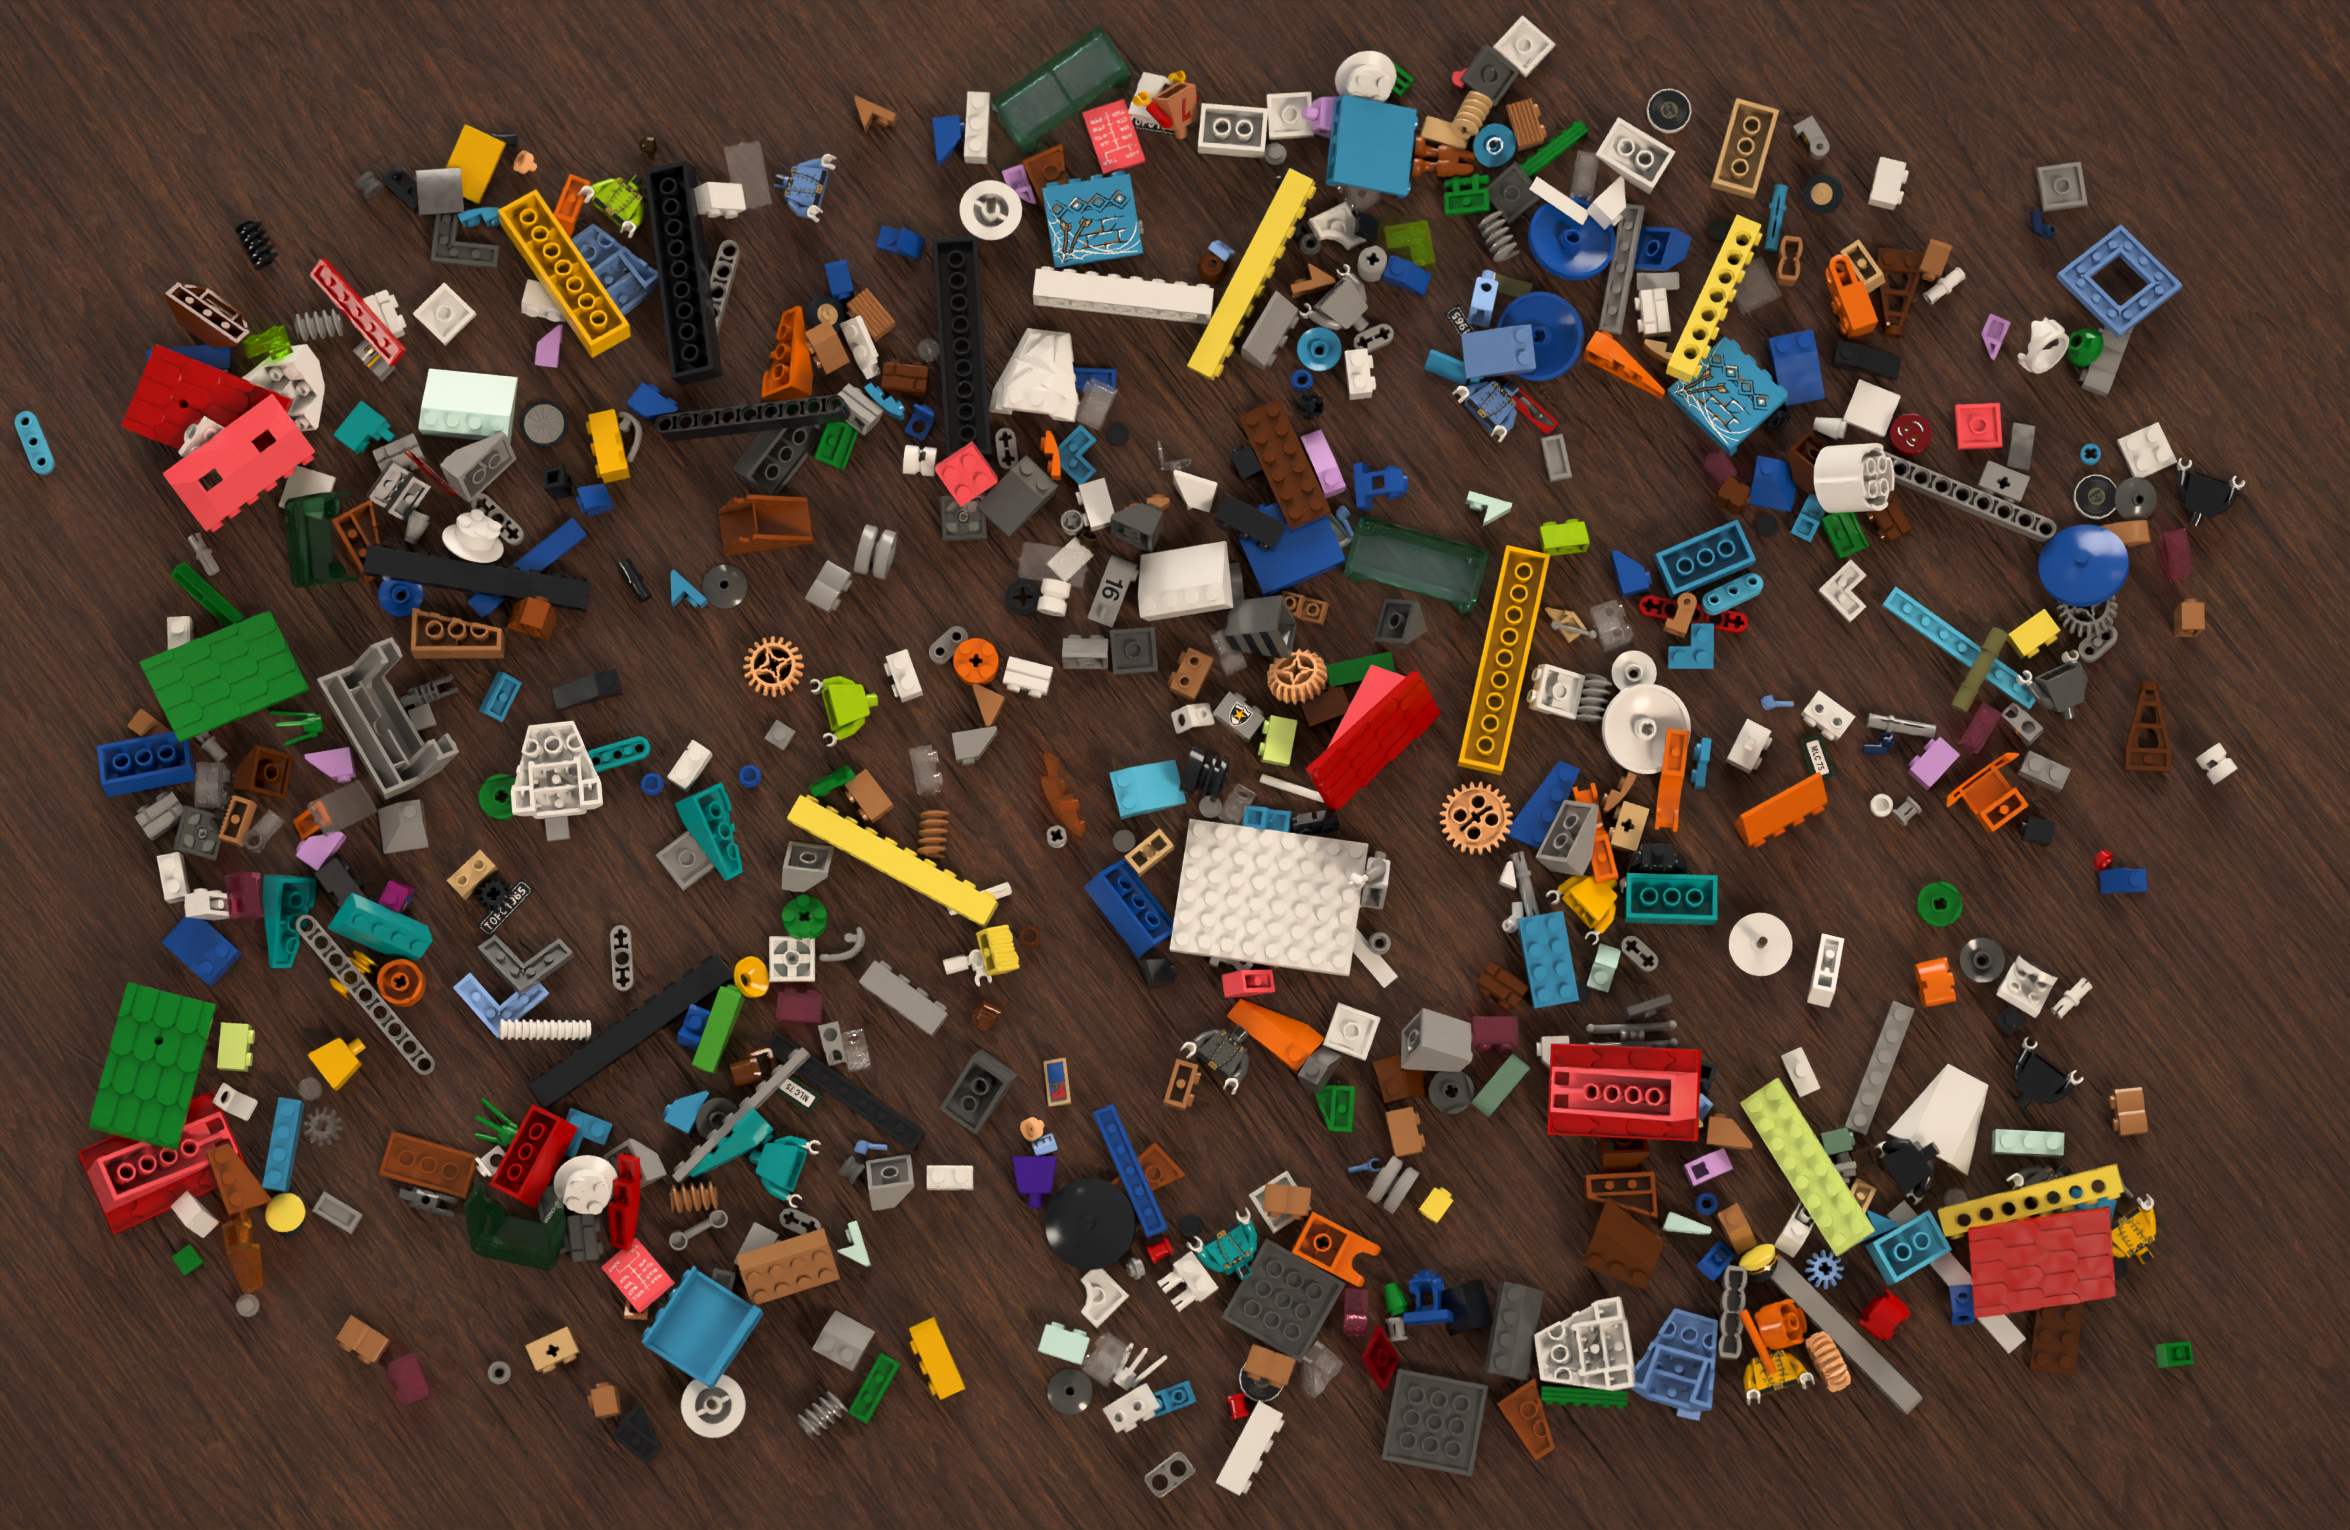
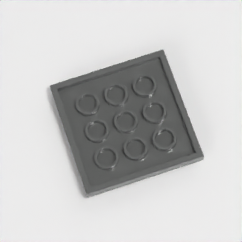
(1283, 1300)
(1434, 1422)

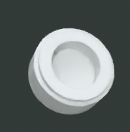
(1881, 805)

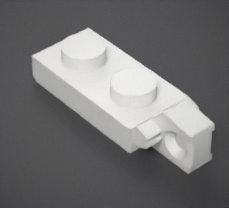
(861, 346)

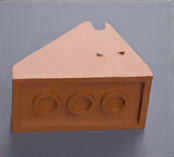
(764, 523)

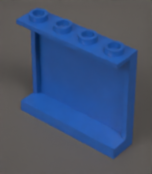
(1298, 555)

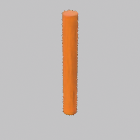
(1757, 1341)

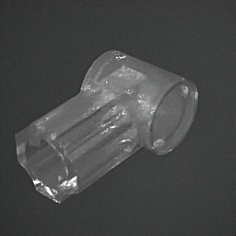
(1230, 660)
(265, 829)

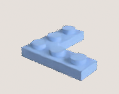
(489, 1010)

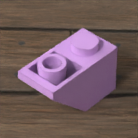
(1707, 1167)

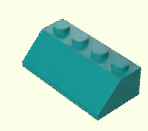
(1670, 899)
(381, 929)

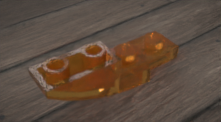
(1062, 805)
(242, 1252)

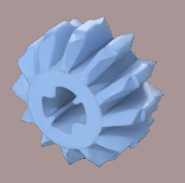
(1819, 1275)

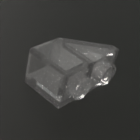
(1318, 1369)

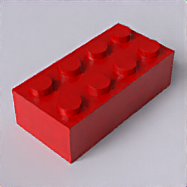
(533, 1156)

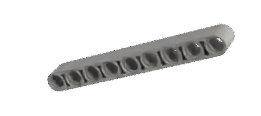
(1973, 495)
(375, 1000)
(1845, 1337)

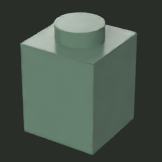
(1837, 1141)

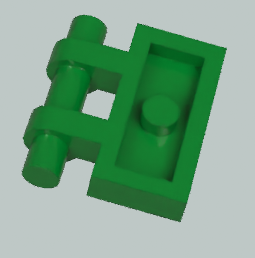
(1467, 201)

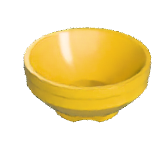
(756, 976)

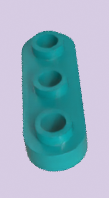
(628, 751)

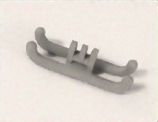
(1633, 1034)

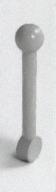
(1555, 625)

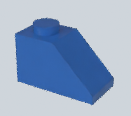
(947, 136)
(1406, 275)
(839, 280)
(1629, 575)

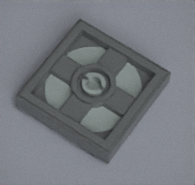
(962, 522)
(199, 833)

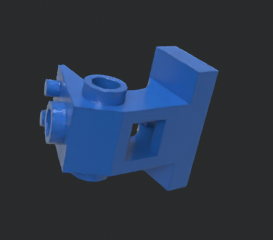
(1395, 484)
(1427, 1314)

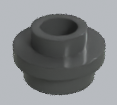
(1306, 238)

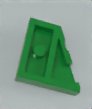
(1338, 1107)

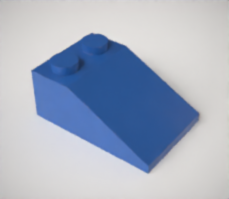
(1797, 366)
(202, 949)

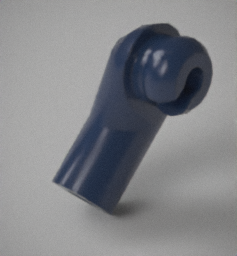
(2039, 228)
(1881, 747)

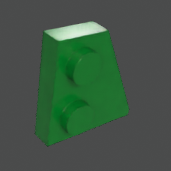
(831, 781)

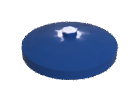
(1567, 246)
(1555, 332)
(2083, 565)

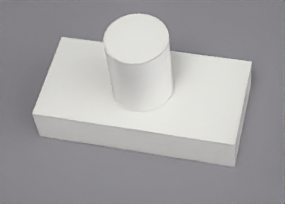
(1800, 1072)

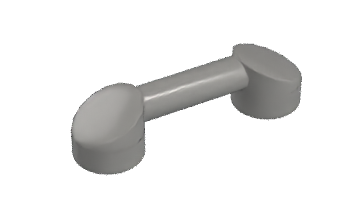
(679, 1239)

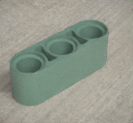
(1500, 1085)

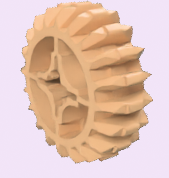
(763, 670)
(1297, 677)
(1828, 1361)

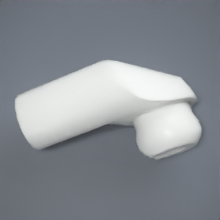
(1510, 924)

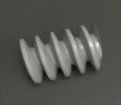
(1497, 238)
(1372, 255)
(318, 325)
(1593, 698)
(821, 1414)

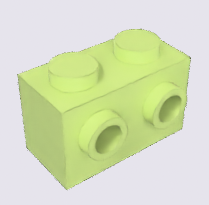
(1278, 740)
(235, 1047)

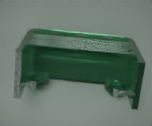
(311, 540)
(513, 1238)

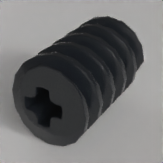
(256, 244)

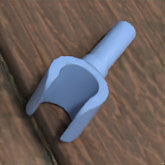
(1341, 515)
(1769, 703)
(862, 1146)
(1365, 1167)

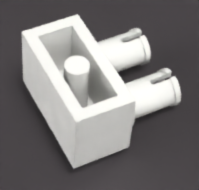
(1197, 1279)

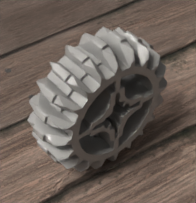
(2071, 616)

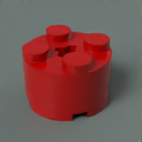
(1883, 1315)

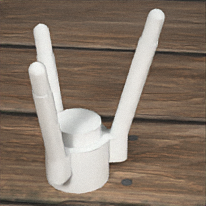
(1126, 1376)

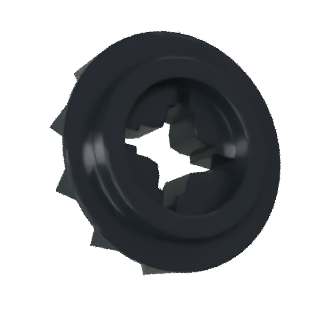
(1015, 591)

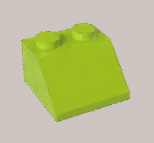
(1563, 538)

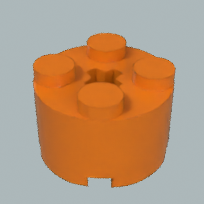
(967, 653)
(399, 970)
(1935, 982)
(1781, 1324)

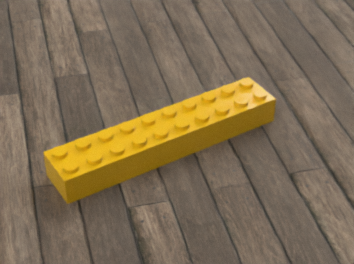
(1503, 660)

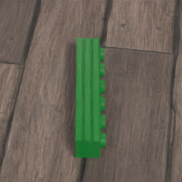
(1554, 148)
(206, 595)
(1584, 1396)

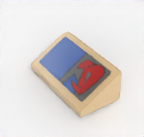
(1057, 1082)

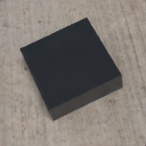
(1366, 227)

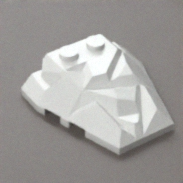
(1039, 377)
(555, 774)
(1588, 1348)

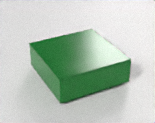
(187, 1259)

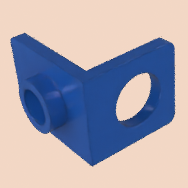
(923, 414)
(1962, 1304)

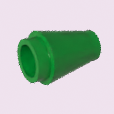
(1395, 1301)

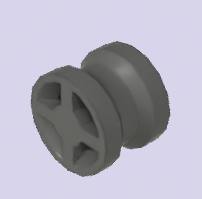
(368, 185)
(851, 1170)

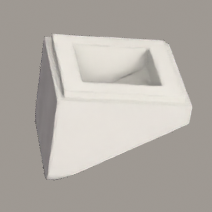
(1508, 877)

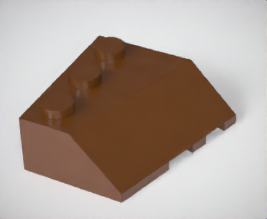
(1623, 1247)

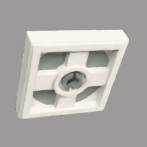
(791, 959)

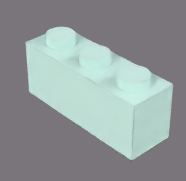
(2027, 1143)

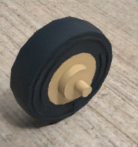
(1823, 193)
(825, 309)

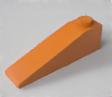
(1613, 358)
(791, 366)
(1280, 1035)

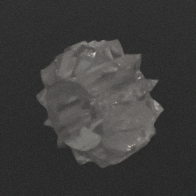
(316, 1123)

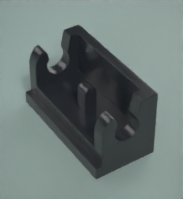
(402, 187)

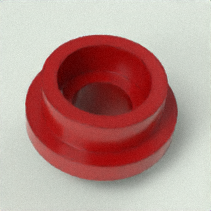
(2103, 860)

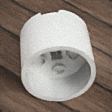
(1853, 478)

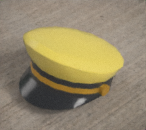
(285, 1214)
(1760, 1262)

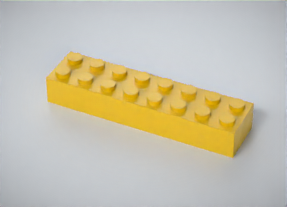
(564, 273)

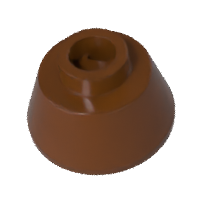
(1211, 268)

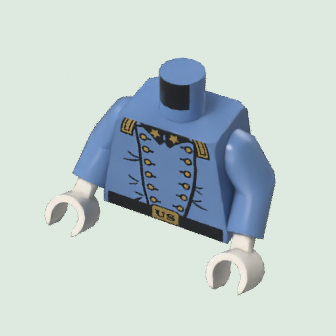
(806, 186)
(1491, 405)

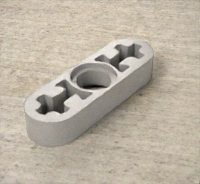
(513, 526)
(615, 942)

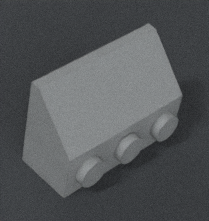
(1270, 332)

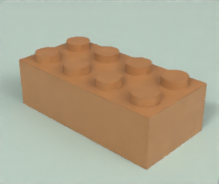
(788, 1267)

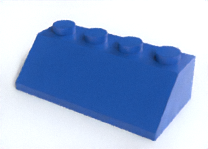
(145, 763)
(1130, 908)

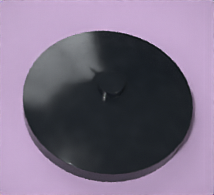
(1091, 1224)

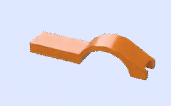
(570, 203)
(1671, 779)
(1602, 858)

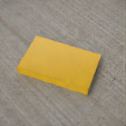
(477, 157)

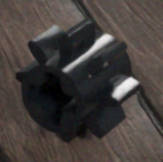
(1310, 405)
(1778, 418)

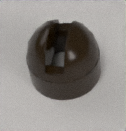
(648, 145)
(1088, 538)

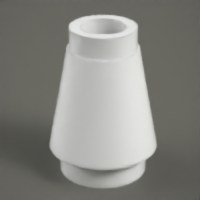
(1831, 427)

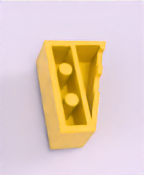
(607, 446)
(936, 1359)

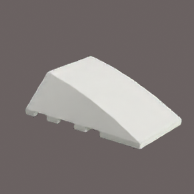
(1947, 1115)

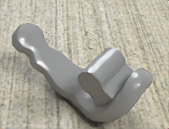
(625, 426)
(857, 939)

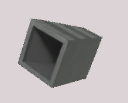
(1261, 627)

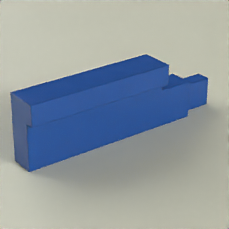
(215, 357)

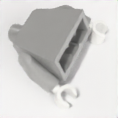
(1341, 305)
(1373, 881)

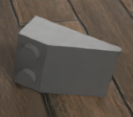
(1017, 496)
(978, 1091)

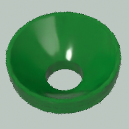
(2088, 350)

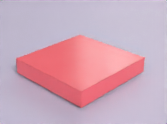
(1978, 426)

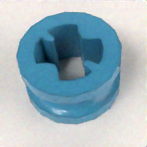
(2090, 447)

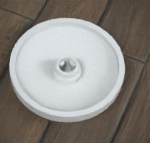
(1638, 723)

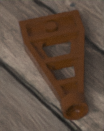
(1899, 262)
(2148, 759)

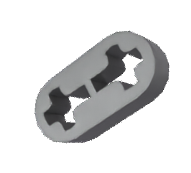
(1371, 334)
(1001, 450)
(1635, 958)
(797, 1228)

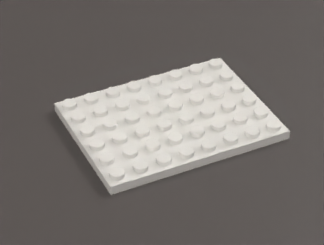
(1268, 897)

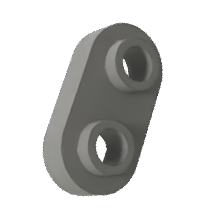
(947, 644)
(2097, 644)

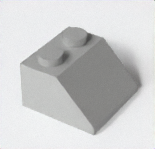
(843, 1341)

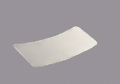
(1658, 280)

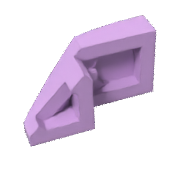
(1018, 181)
(1994, 333)
(548, 348)

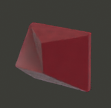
(1379, 1358)

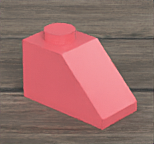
(1248, 983)

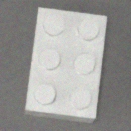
(1232, 130)

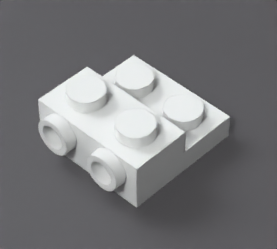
(1556, 691)

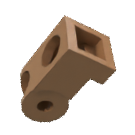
(1685, 608)

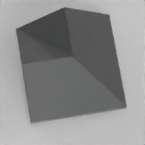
(1399, 623)

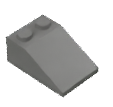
(477, 465)
(1085, 653)
(1570, 839)

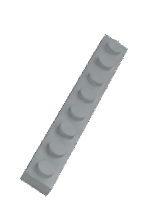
(763, 1092)

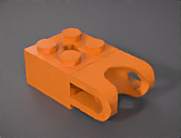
(1849, 298)
(1339, 1251)

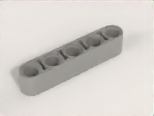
(720, 283)

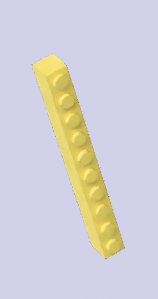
(1251, 274)
(893, 861)

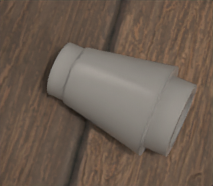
(416, 526)

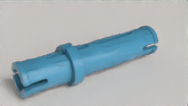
(1779, 193)

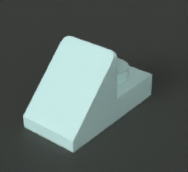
(1495, 507)
(1603, 968)
(858, 1251)

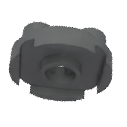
(1444, 1102)

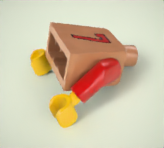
(1174, 106)

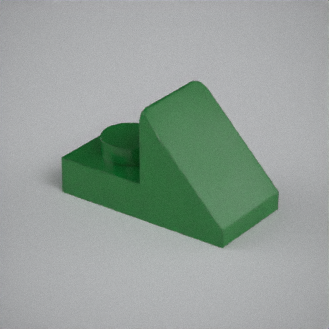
(2174, 1354)

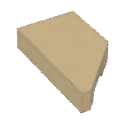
(1566, 618)

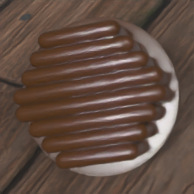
(985, 1016)

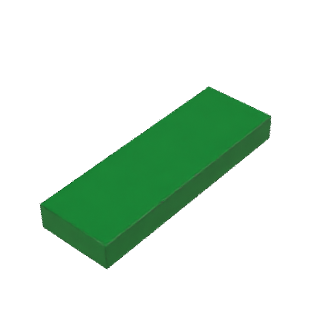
(1356, 669)
(873, 1388)

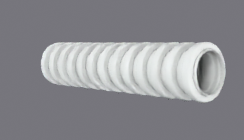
(544, 1029)

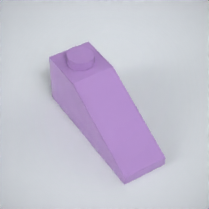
(1323, 464)

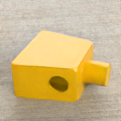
(338, 1060)

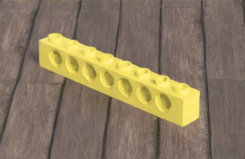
(1741, 230)
(2108, 1174)

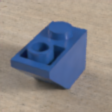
(650, 404)
(594, 499)

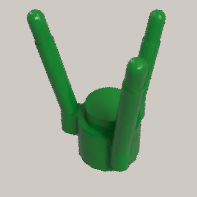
(310, 721)
(506, 1133)

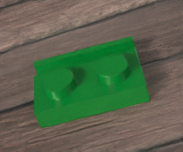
(836, 444)
(1844, 533)

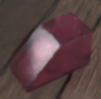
(2176, 553)

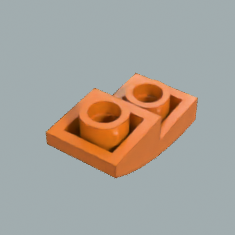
(1050, 450)

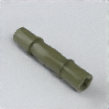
(1979, 670)

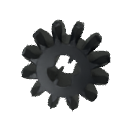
(501, 900)

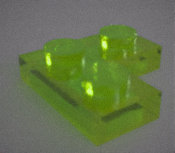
(1416, 237)
(274, 340)

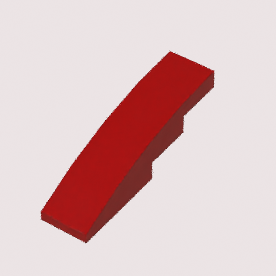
(624, 1208)

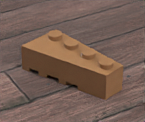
(447, 637)

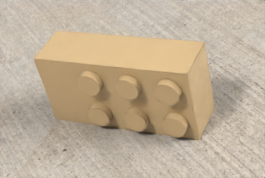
(1744, 148)

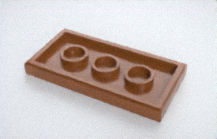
(428, 1165)

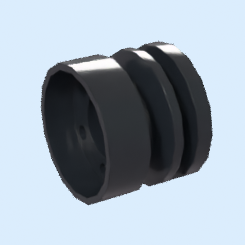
(1204, 774)

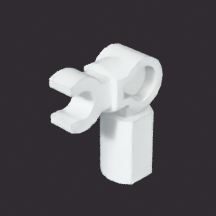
(962, 962)

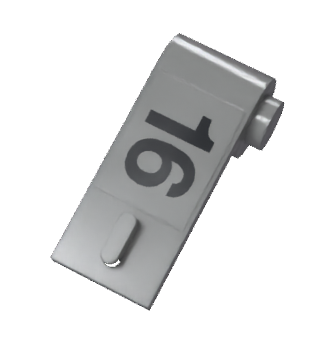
(1112, 590)

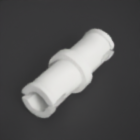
(1944, 285)
(2071, 998)

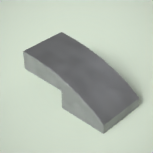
(2020, 447)

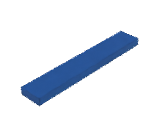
(538, 558)
(1130, 1170)

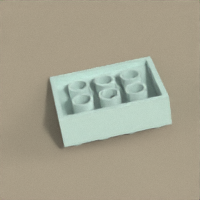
(467, 405)

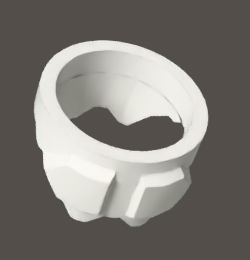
(2042, 334)

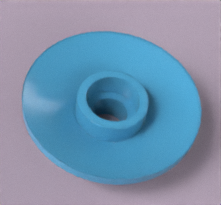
(1502, 149)
(1319, 338)

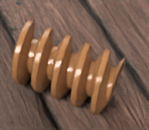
(932, 834)
(694, 1197)

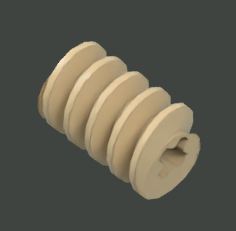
(1471, 115)

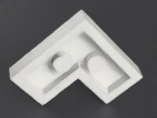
(1839, 594)

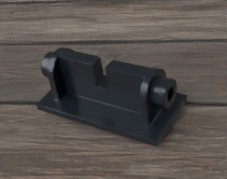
(1326, 822)

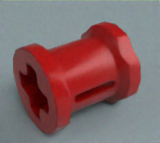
(1159, 1250)
(1237, 1406)

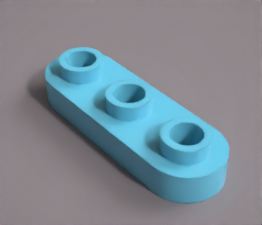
(38, 451)
(1726, 600)

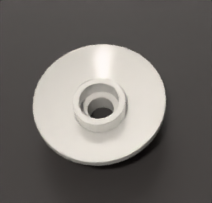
(1633, 661)

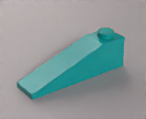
(709, 823)
(284, 901)
(747, 1135)

